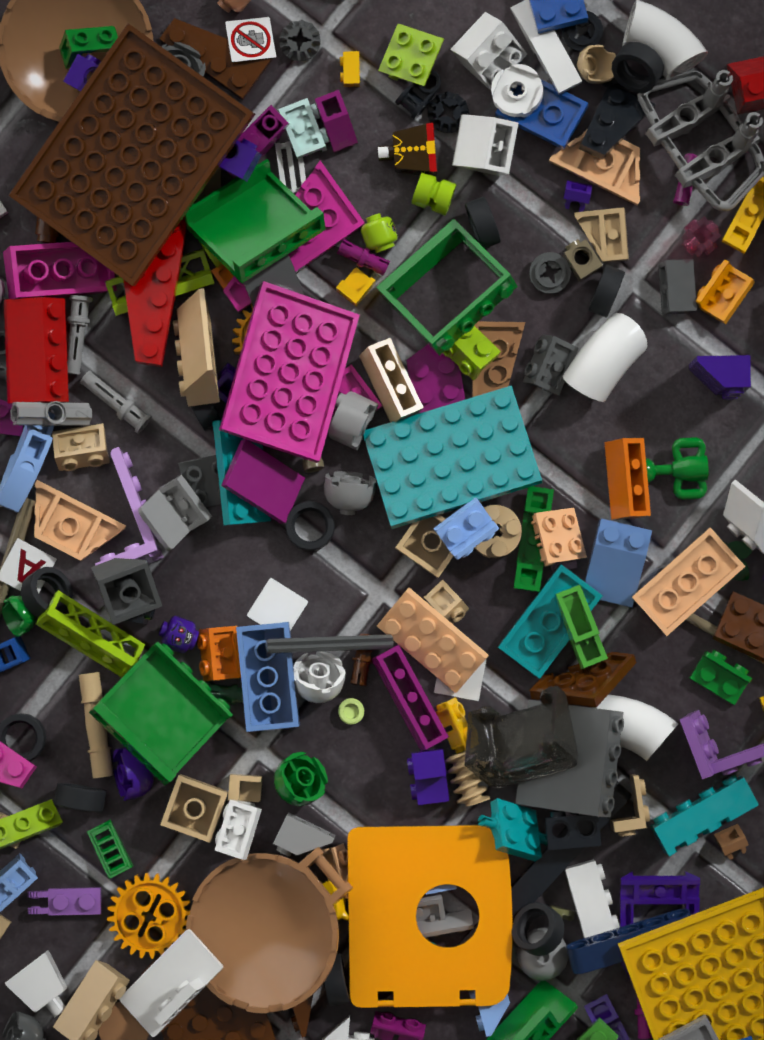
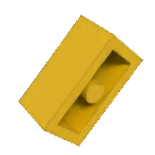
(351, 69)

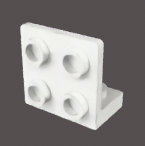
(237, 828)

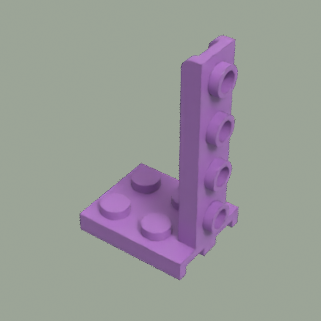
(705, 750)

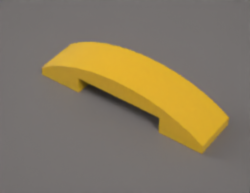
(746, 219)

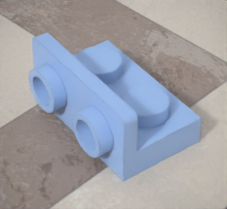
(466, 529)

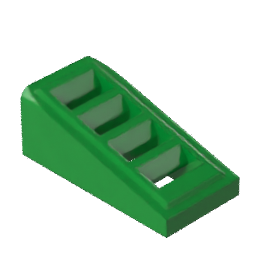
(111, 872)

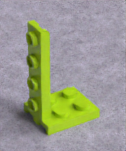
(28, 823)

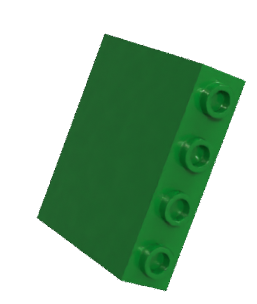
(253, 222)
(161, 712)

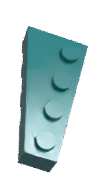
(703, 814)

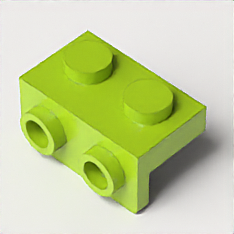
(473, 353)

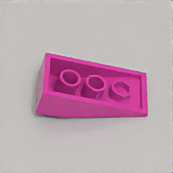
(53, 271)

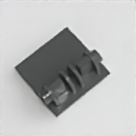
(203, 479)

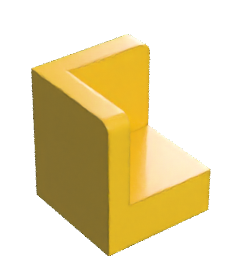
(355, 286)

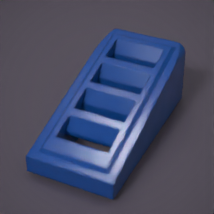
(19, 650)

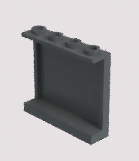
(589, 784)

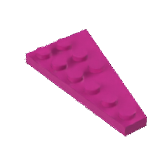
(340, 222)

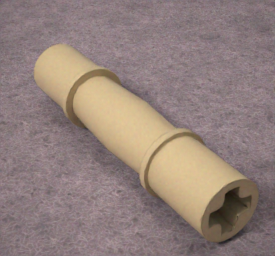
(97, 735)

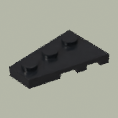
(612, 121)

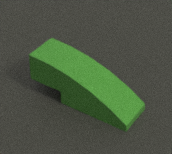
(581, 627)

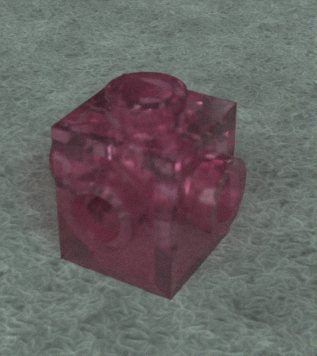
(703, 227)

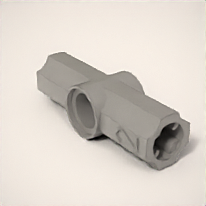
(37, 413)

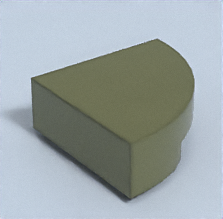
(566, 914)

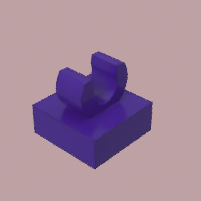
(577, 192)

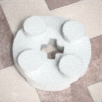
(522, 104)

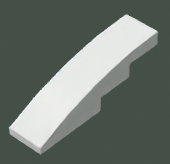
(547, 49)

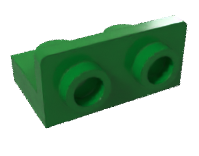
(720, 677)

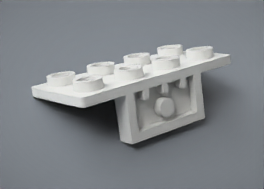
(171, 983)

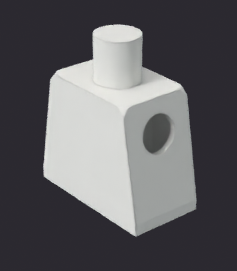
(40, 985)

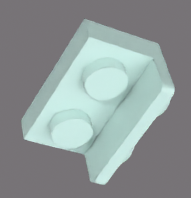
(303, 128)

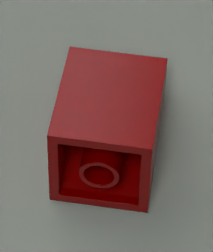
(748, 84)

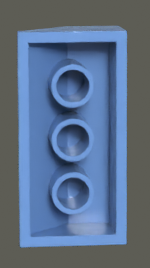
(267, 679)

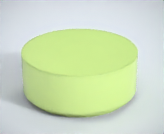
(351, 711)

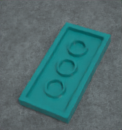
(233, 507)
(540, 630)

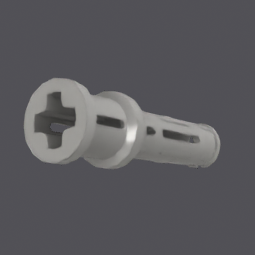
(74, 321)
(125, 408)

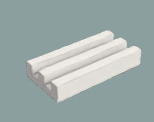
(287, 145)

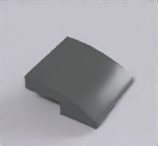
(279, 274)

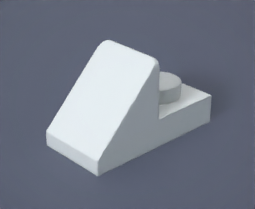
(341, 1032)

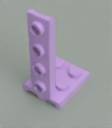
(150, 550)

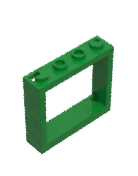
(426, 259)

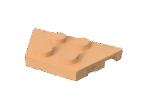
(615, 173)
(71, 524)

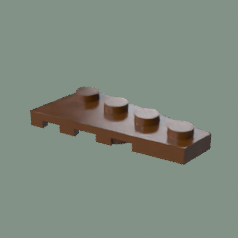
(215, 52)

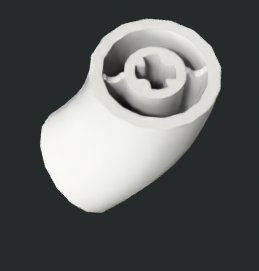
(667, 36)
(606, 357)
(643, 725)

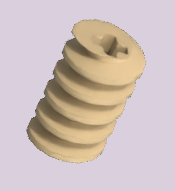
(467, 781)

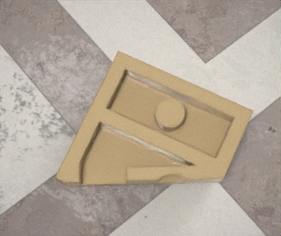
(606, 232)

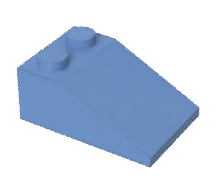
(617, 561)

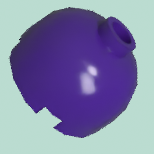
(131, 776)

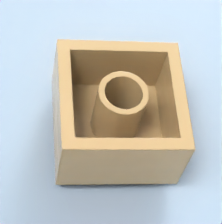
(425, 546)
(194, 808)

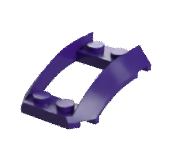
(657, 891)

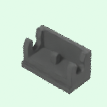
(677, 286)

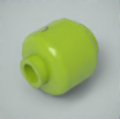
(379, 233)

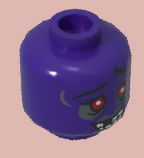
(179, 634)

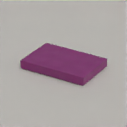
(263, 481)

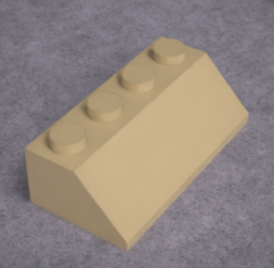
(196, 351)

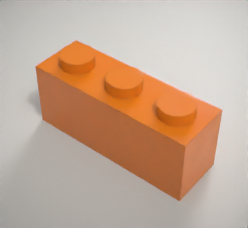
(627, 478)

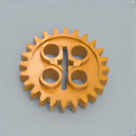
(128, 904)

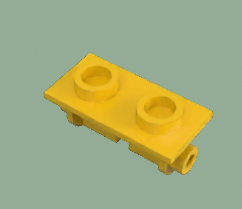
(453, 714)

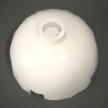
(318, 676)

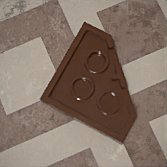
(590, 684)

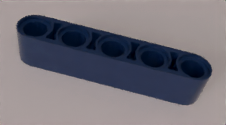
(603, 948)

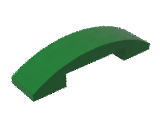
(529, 566)

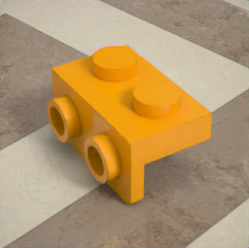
(724, 292)

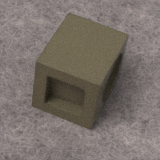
(582, 271)

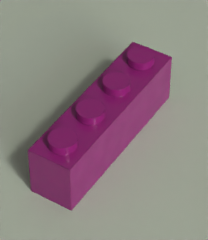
(409, 698)

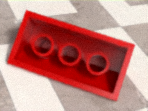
(36, 350)

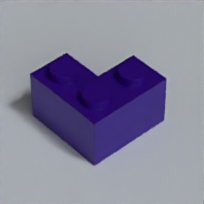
(429, 776)

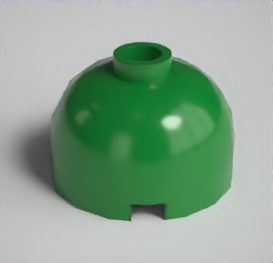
(300, 779)

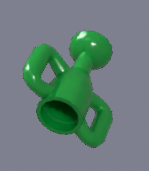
(684, 468)

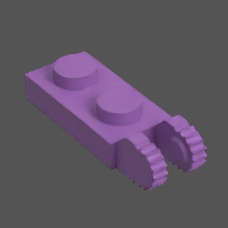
(68, 901)

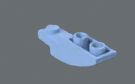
(25, 465)

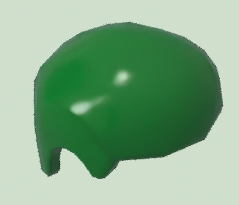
(17, 616)

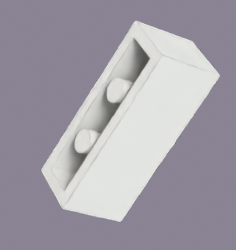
(590, 898)

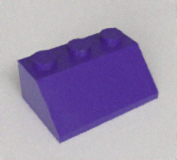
(723, 374)

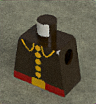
(412, 150)

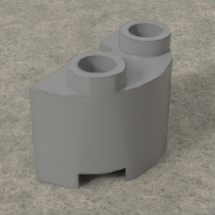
(351, 419)

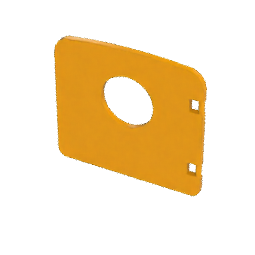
(386, 949)

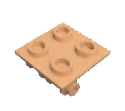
(558, 536)

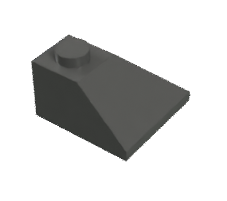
(126, 588)

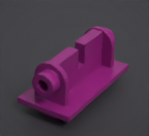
(387, 1025)

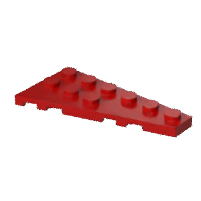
(153, 299)

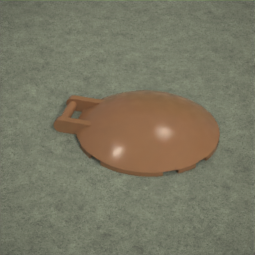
(32, 39)
(268, 929)

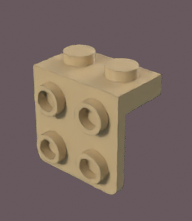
(628, 825)

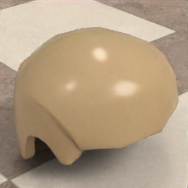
(595, 64)

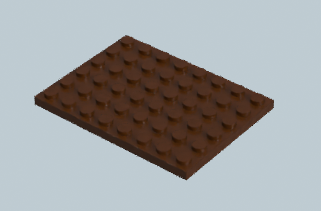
(131, 154)

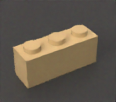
(390, 380)
(92, 1002)

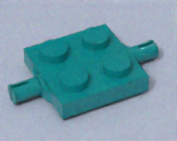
(514, 829)

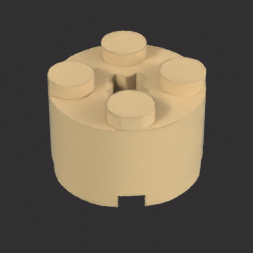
(509, 528)

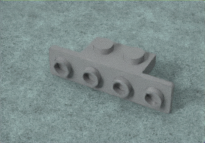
(434, 921)

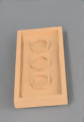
(688, 581)
(432, 640)

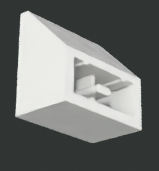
(488, 49)
(485, 144)

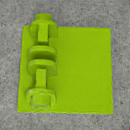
(410, 55)

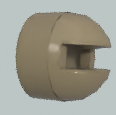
(310, 466)

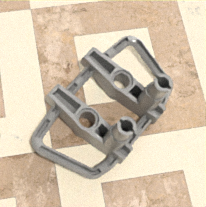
(725, 152)

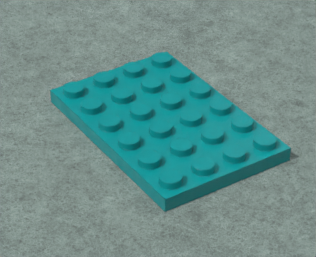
(451, 457)

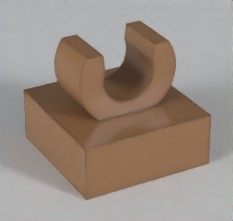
(731, 840)

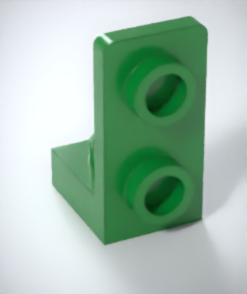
(86, 41)

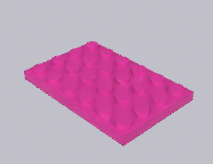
(289, 372)

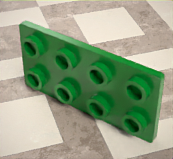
(537, 1015)

